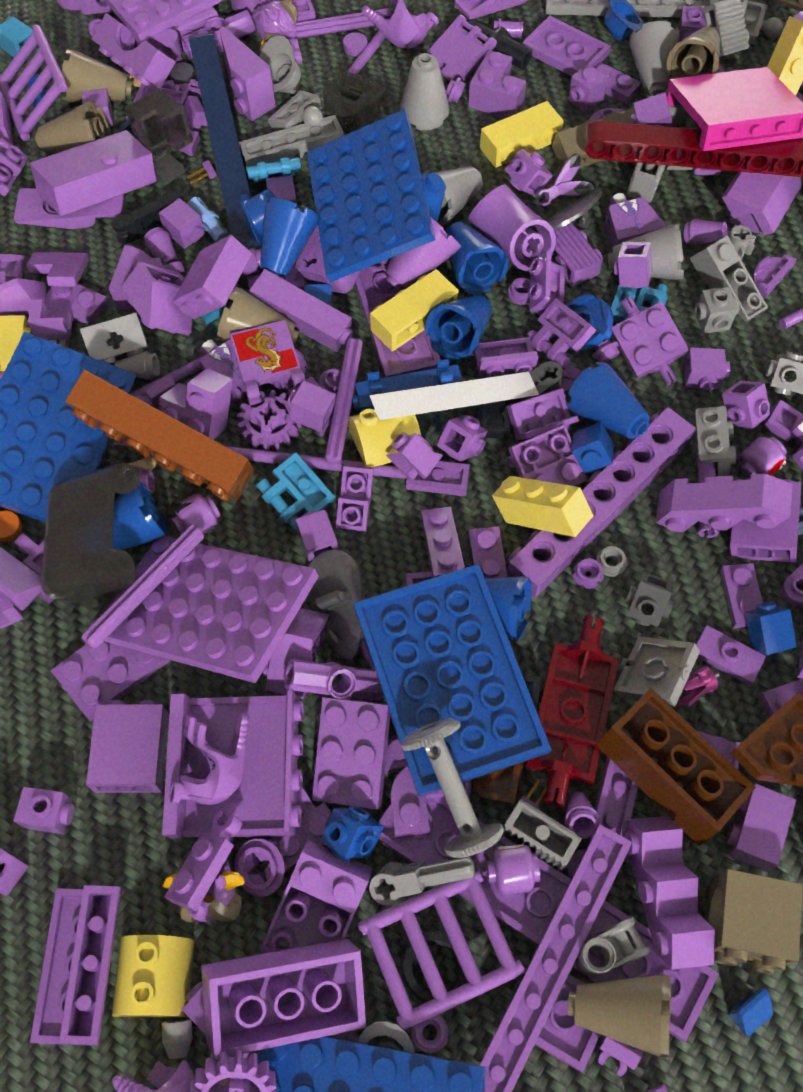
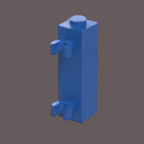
(441, 375)

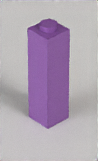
(308, 313)

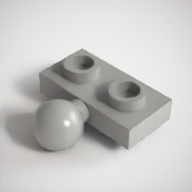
(754, 21)
(298, 109)

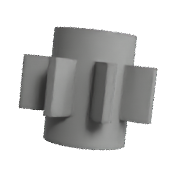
(742, 240)

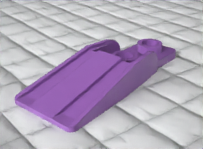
(35, 210)

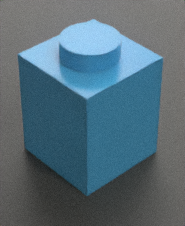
(13, 35)

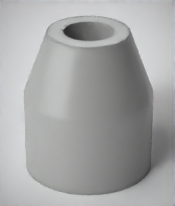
(177, 1037)

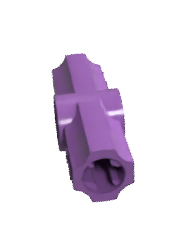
(238, 25)
(318, 678)

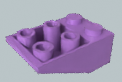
(317, 900)

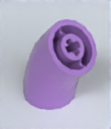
(512, 227)

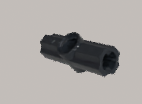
(505, 44)

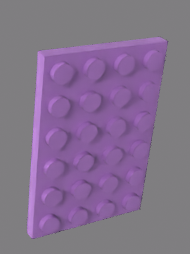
(216, 610)

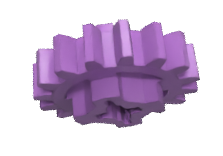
(269, 419)
(234, 1075)

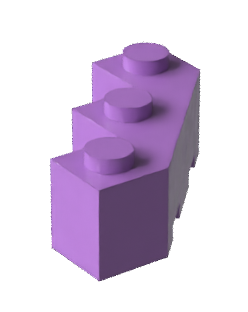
(724, 502)
(669, 893)

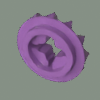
(249, 857)

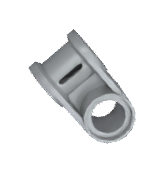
(617, 944)

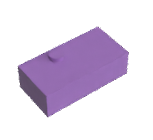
(93, 172)
(283, 997)

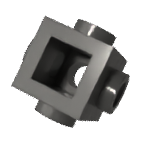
(650, 600)

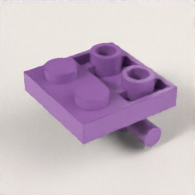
(547, 458)

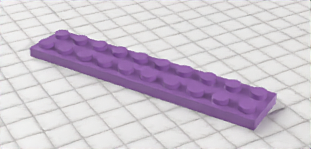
(533, 911)

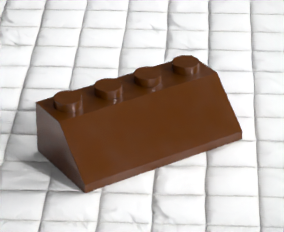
(676, 767)

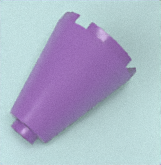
(410, 266)

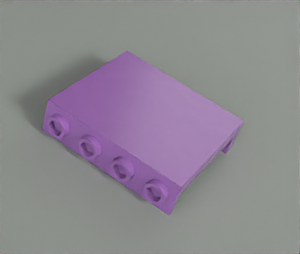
(270, 772)

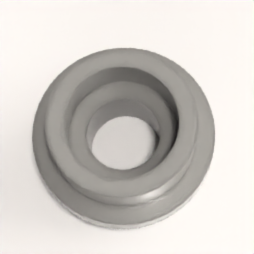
(615, 554)

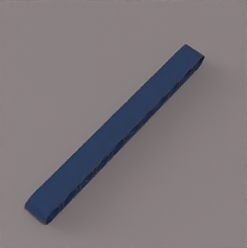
(222, 136)

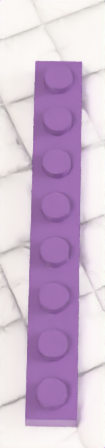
(553, 960)

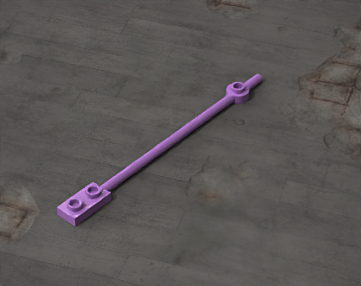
(444, 478)

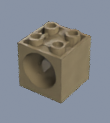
(755, 920)

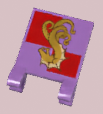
(265, 357)

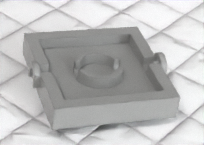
(659, 666)

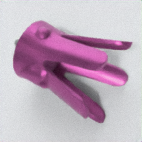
(703, 681)

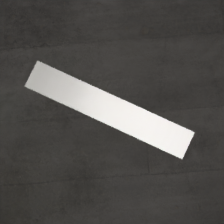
(453, 395)

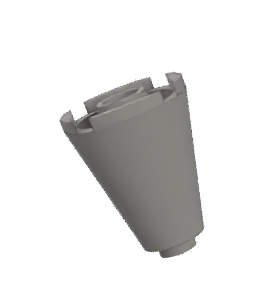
(650, 53)
(425, 94)
(461, 187)
(666, 252)

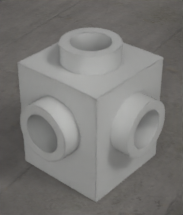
(716, 310)
(777, 368)

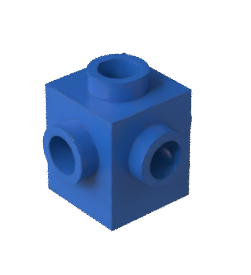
(351, 833)

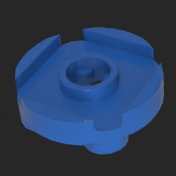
(599, 316)

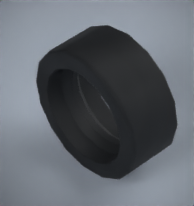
(432, 937)

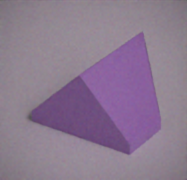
(17, 296)

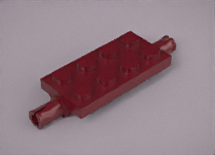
(575, 711)

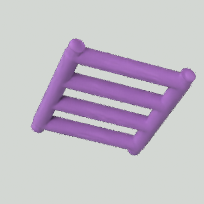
(51, 70)
(476, 983)

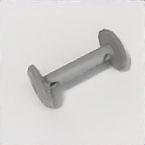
(471, 839)

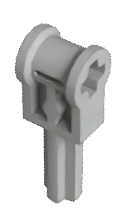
(409, 879)

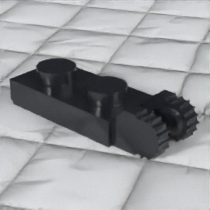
(142, 220)

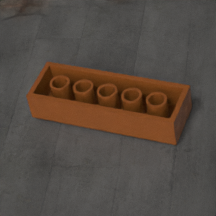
(160, 435)

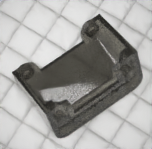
(78, 538)

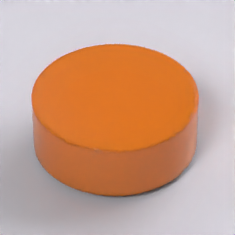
(9, 526)

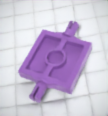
(649, 340)

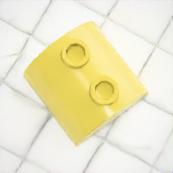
(375, 436)
(153, 976)

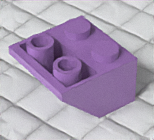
(152, 293)

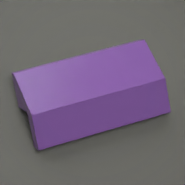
(763, 196)
(18, 582)
(76, 966)

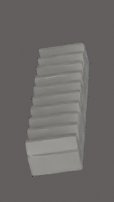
(290, 141)

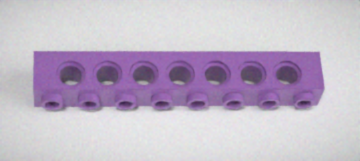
(674, 435)

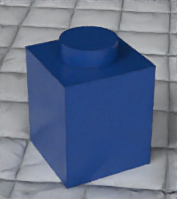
(593, 448)
(770, 628)

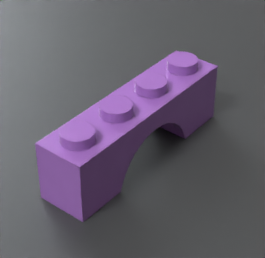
(142, 62)

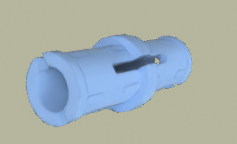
(209, 219)

